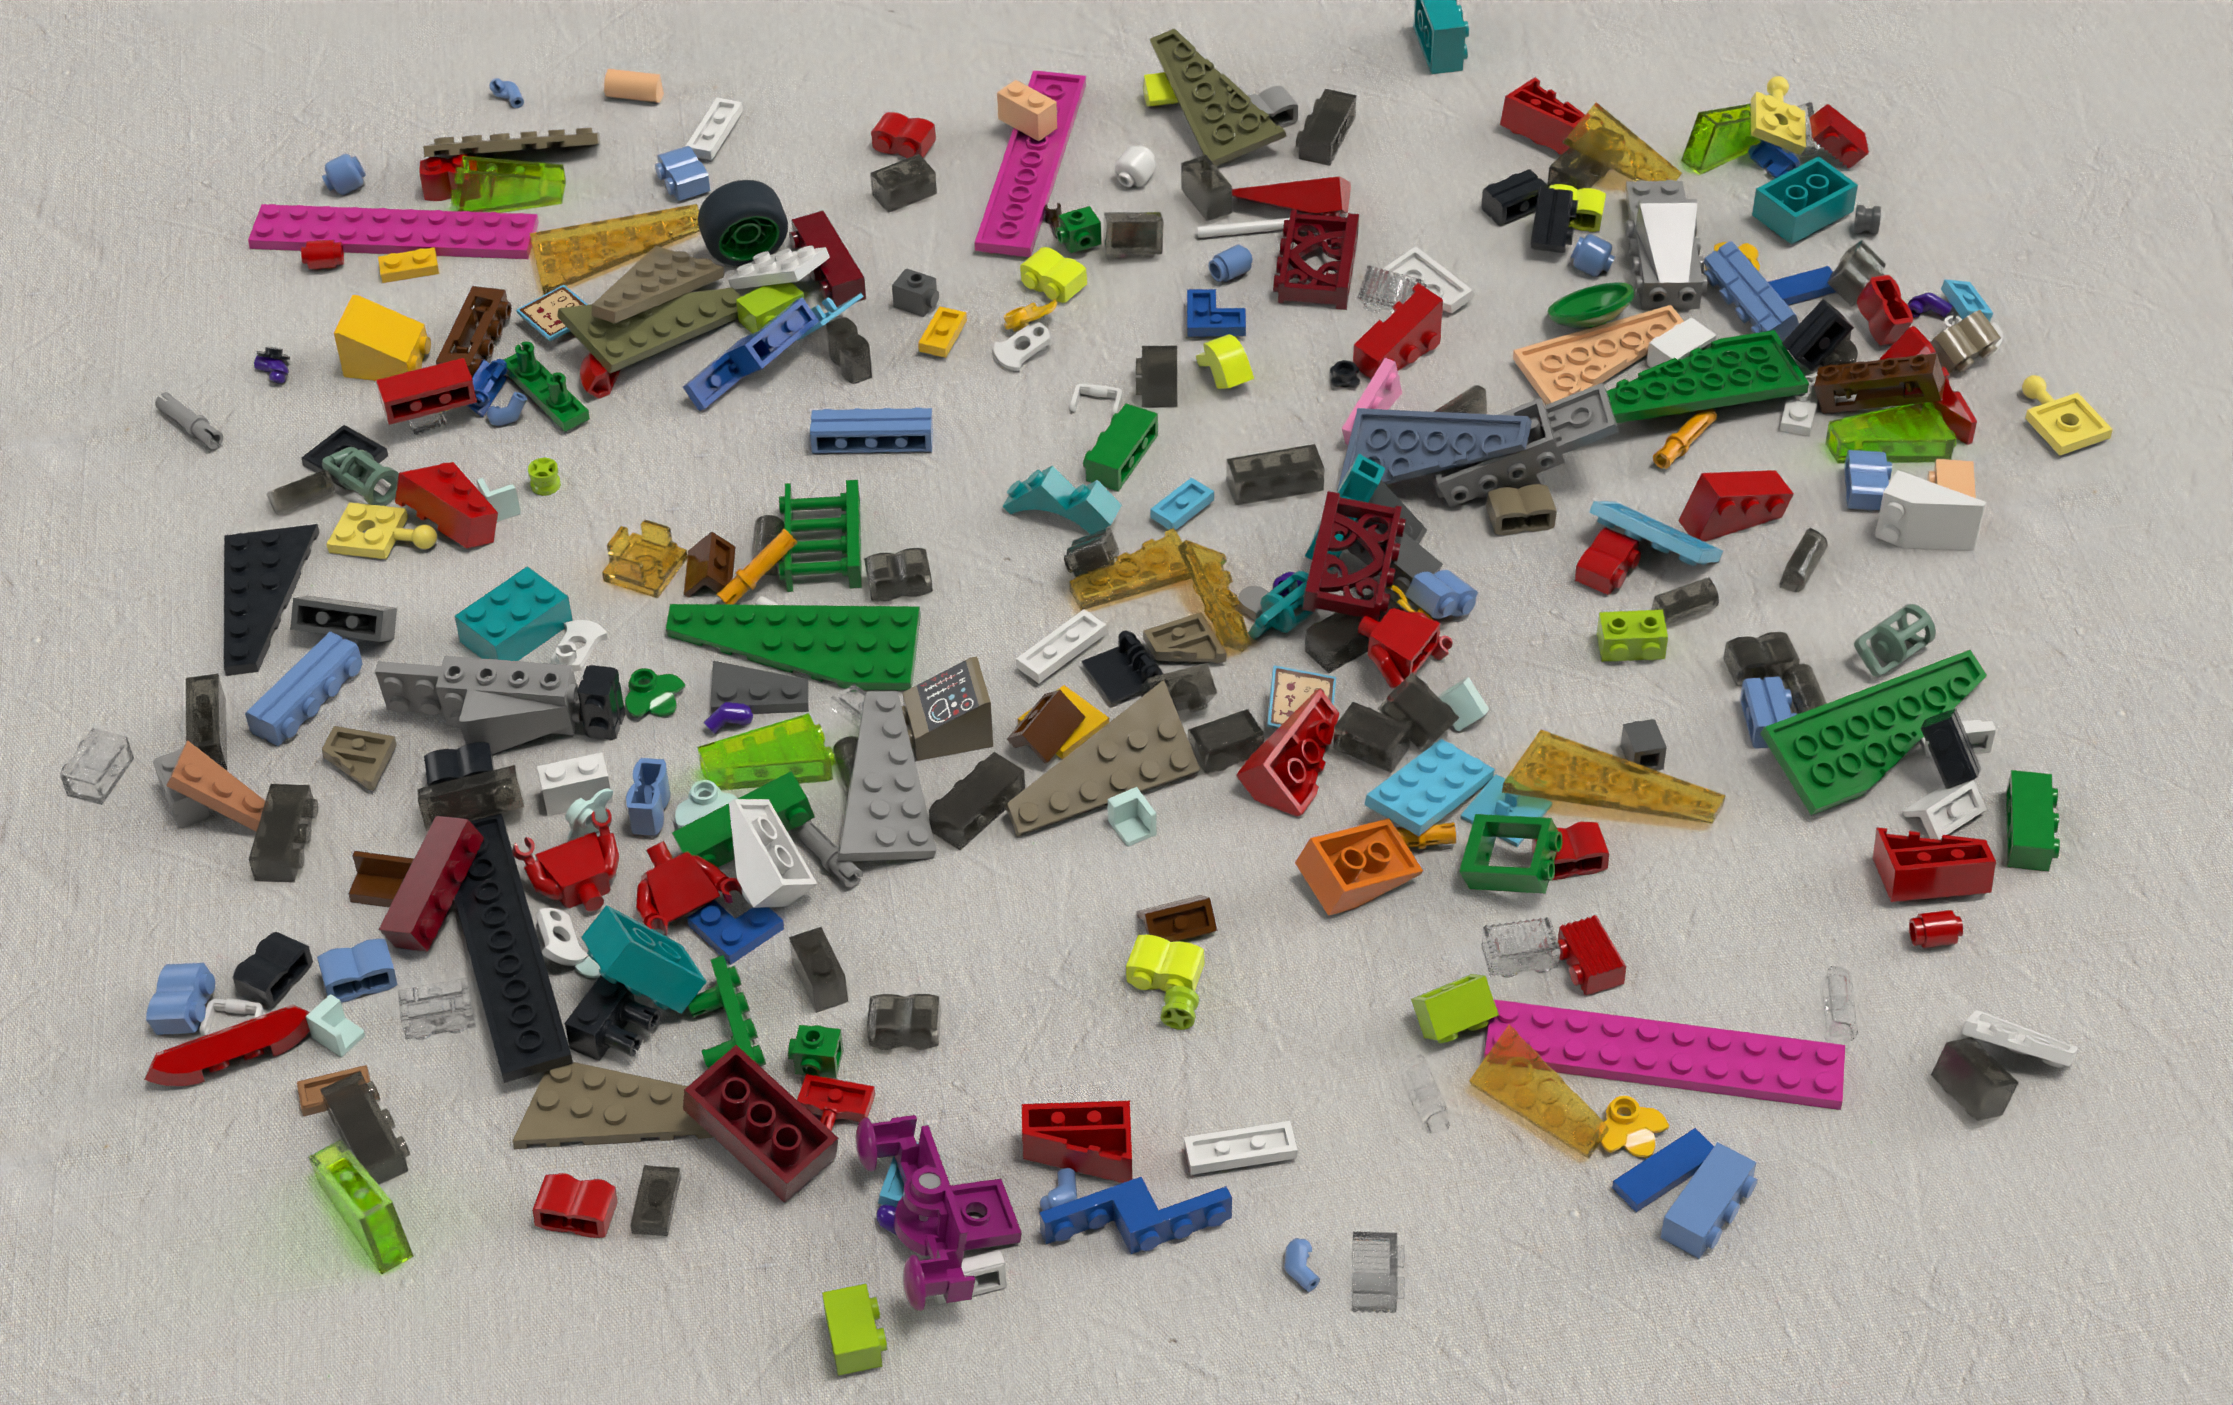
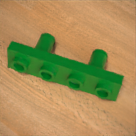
(544, 388)
(735, 1004)

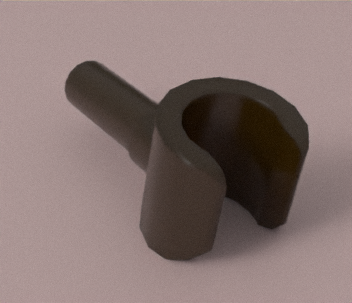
(1051, 216)

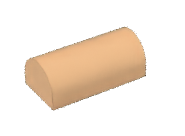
(633, 85)

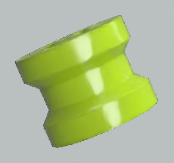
(544, 476)
(1179, 1007)

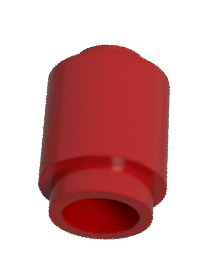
(322, 254)
(1935, 929)

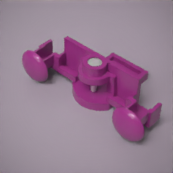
(933, 1213)

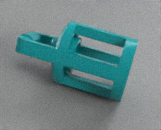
(1279, 611)

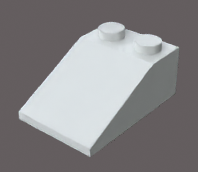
(1928, 515)
(766, 856)

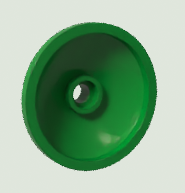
(1592, 305)

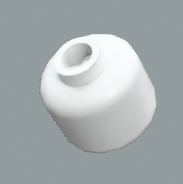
(1135, 166)

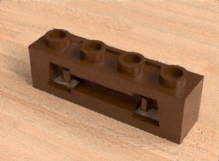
(490, 312)
(1880, 383)

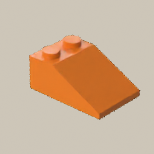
(1356, 865)

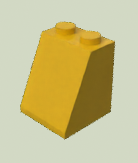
(378, 341)

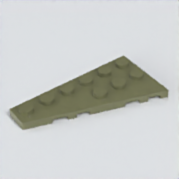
(1214, 107)
(651, 330)

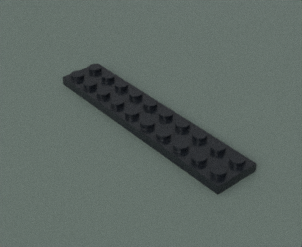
(509, 960)

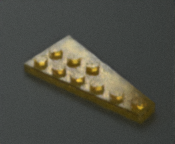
(589, 248)
(1586, 776)

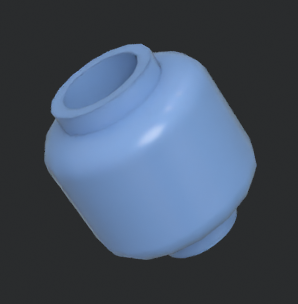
(344, 174)
(1592, 255)

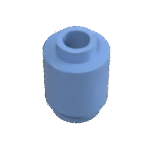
(1230, 263)

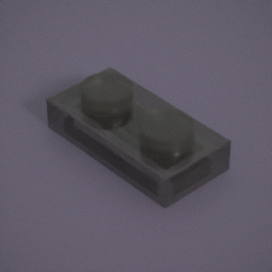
(655, 1200)

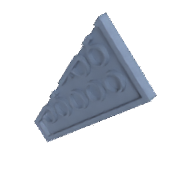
(1430, 442)

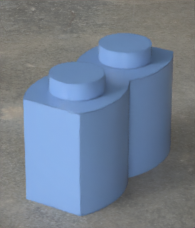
(682, 173)
(1866, 478)
(1442, 594)
(648, 796)
(357, 970)
(180, 998)

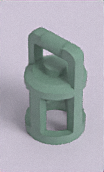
(360, 468)
(1890, 643)

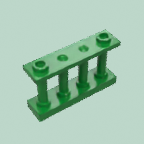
(850, 544)

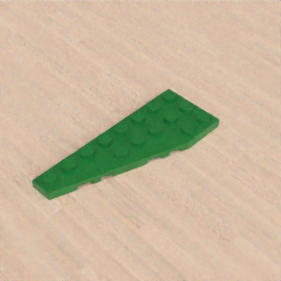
(1723, 375)
(832, 643)
(1855, 740)

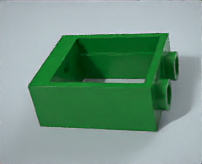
(1480, 844)

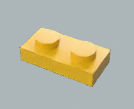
(408, 265)
(942, 331)

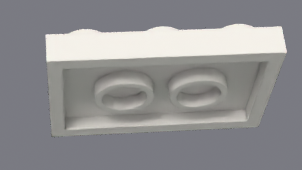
(779, 267)

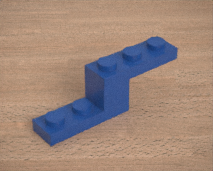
(750, 354)
(1136, 1215)

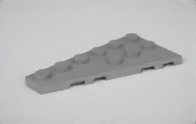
(885, 797)

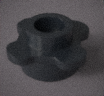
(1344, 374)

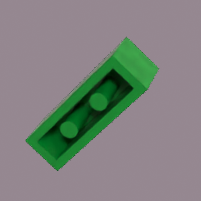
(1121, 446)
(2031, 821)

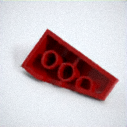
(1315, 196)
(1952, 406)
(1288, 762)

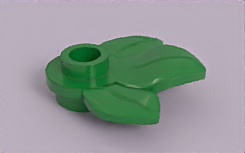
(652, 693)

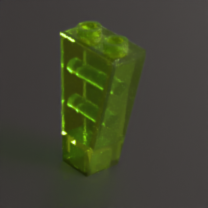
(1719, 138)
(506, 185)
(1903, 432)
(768, 753)
(362, 1206)

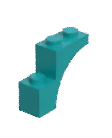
(1357, 485)
(1050, 491)

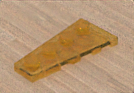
(1617, 147)
(1147, 569)

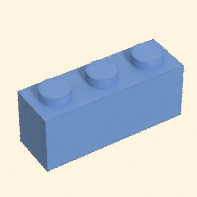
(1709, 1201)

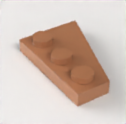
(215, 787)

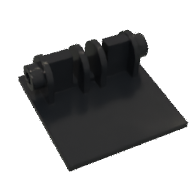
(1123, 668)

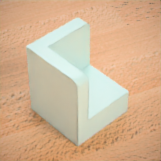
(502, 499)
(1465, 702)
(1132, 816)
(331, 1027)

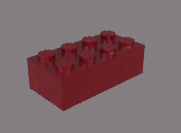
(760, 1123)

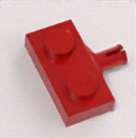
(836, 1099)

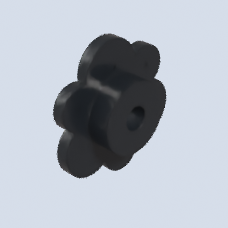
(273, 352)

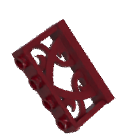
(1322, 288)
(1335, 522)

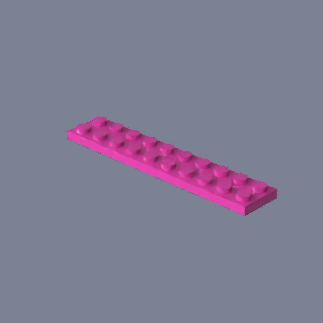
(1029, 172)
(395, 230)
(1677, 1054)

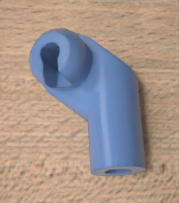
(507, 90)
(509, 414)
(1063, 1193)
(1296, 1261)

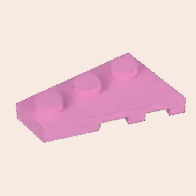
(1379, 394)

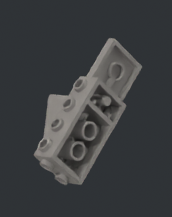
(1664, 245)
(1553, 431)
(503, 710)

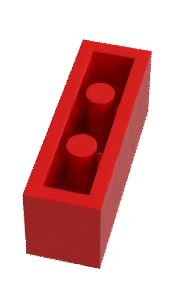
(426, 391)

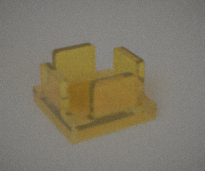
(643, 561)

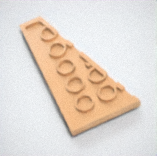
(1591, 355)

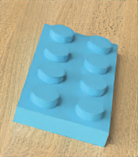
(1662, 536)
(1429, 787)

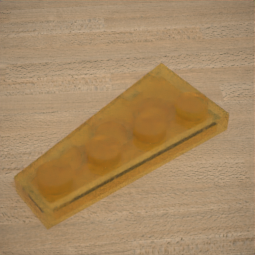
(1213, 588)
(1530, 1088)

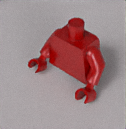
(1403, 643)
(576, 869)
(679, 887)

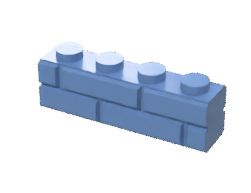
(1749, 291)
(871, 430)
(304, 689)

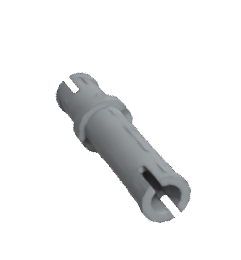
(195, 425)
(828, 853)

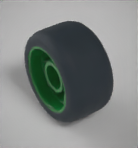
(742, 222)

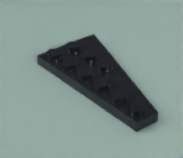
(258, 584)

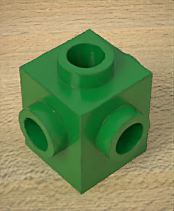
(1079, 229)
(816, 1051)

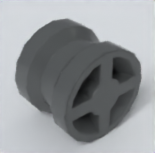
(1867, 219)

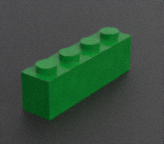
(712, 834)

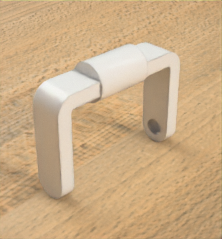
(1097, 391)
(229, 1006)

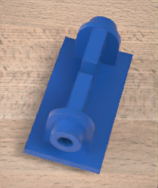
(1765, 153)
(487, 384)

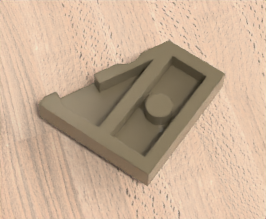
(1185, 640)
(359, 753)

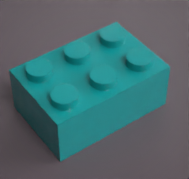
(1441, 34)
(1804, 200)
(514, 617)
(643, 960)

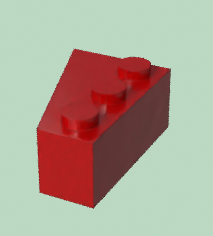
(1540, 115)
(1404, 335)
(450, 502)
(1734, 502)
(1932, 867)
(1080, 1136)

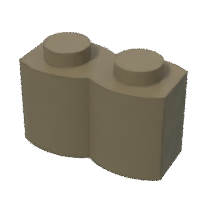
(1965, 341)
(1521, 509)

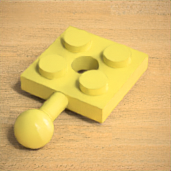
(1776, 120)
(2073, 410)
(384, 528)

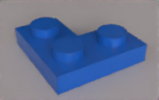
(1207, 320)
(734, 936)

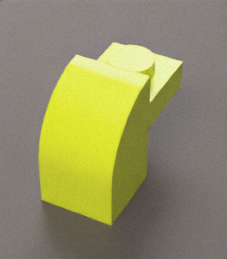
(1227, 361)

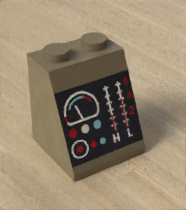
(949, 712)

